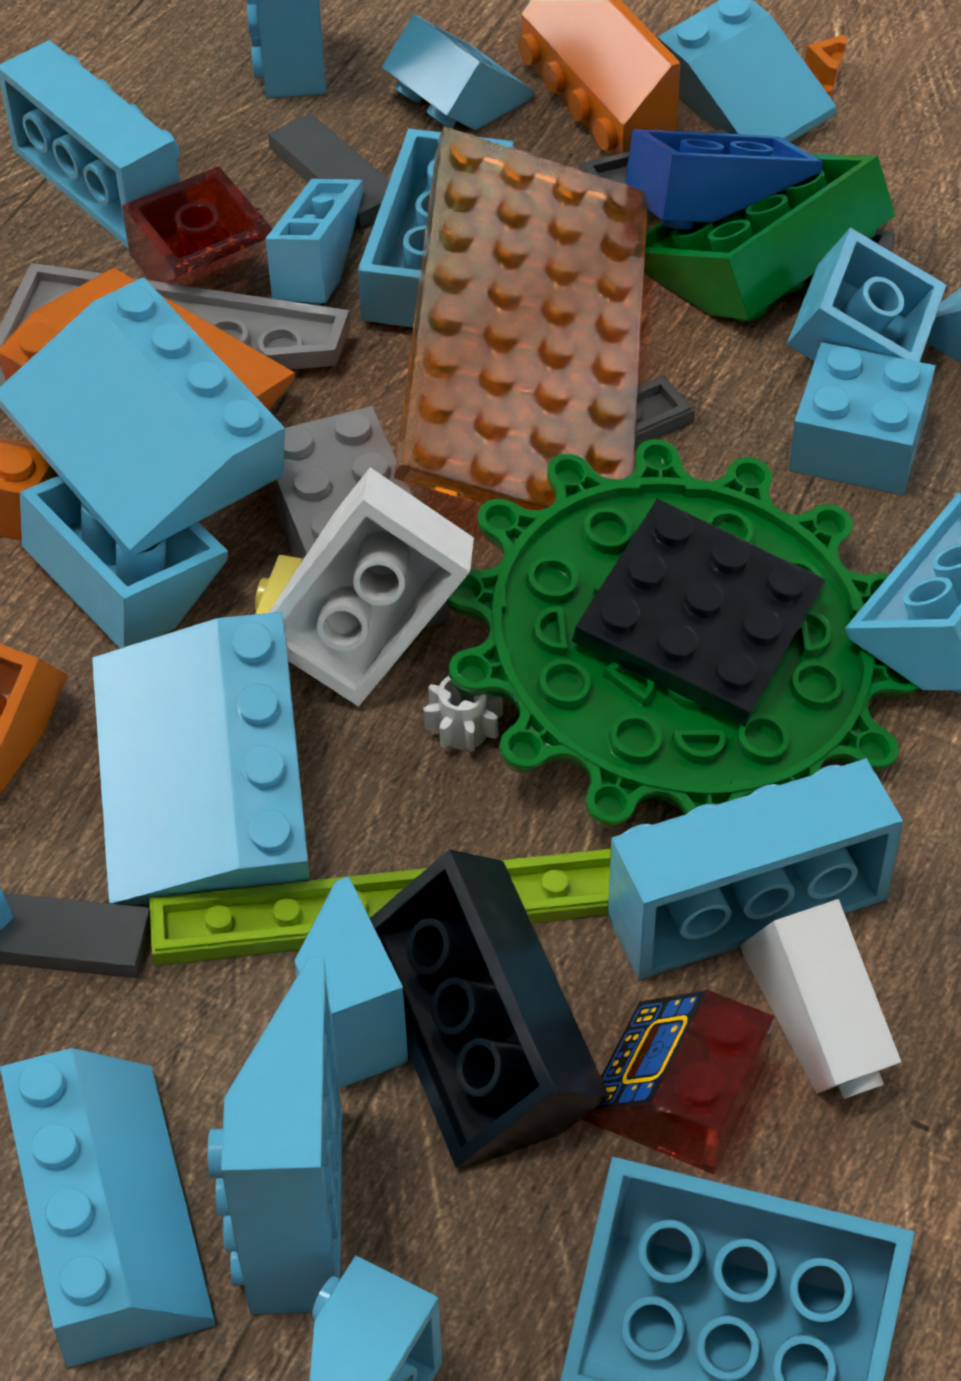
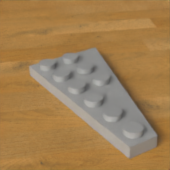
(280, 329)

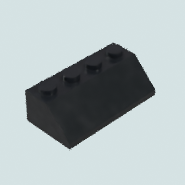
(485, 1011)

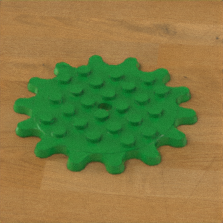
(622, 727)

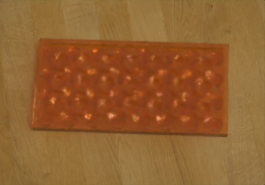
(522, 325)

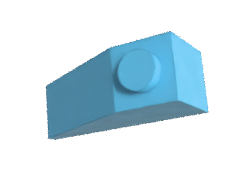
(313, 241)

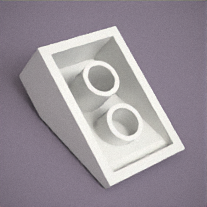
(370, 586)

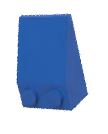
(711, 173)

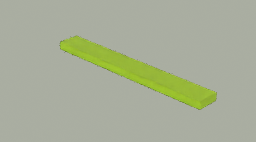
(282, 914)

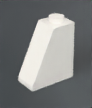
(823, 998)

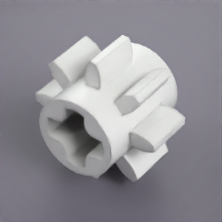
(461, 718)

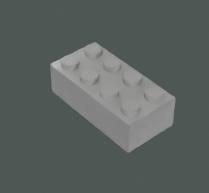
(322, 468)

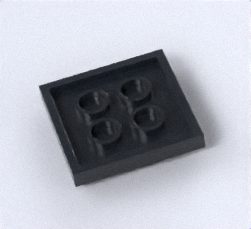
(699, 611)

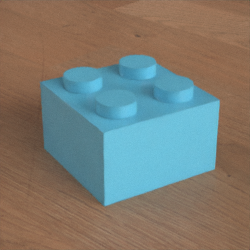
(867, 302)
(861, 418)

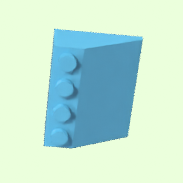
(143, 419)
(200, 761)
(283, 1155)
(732, 1286)

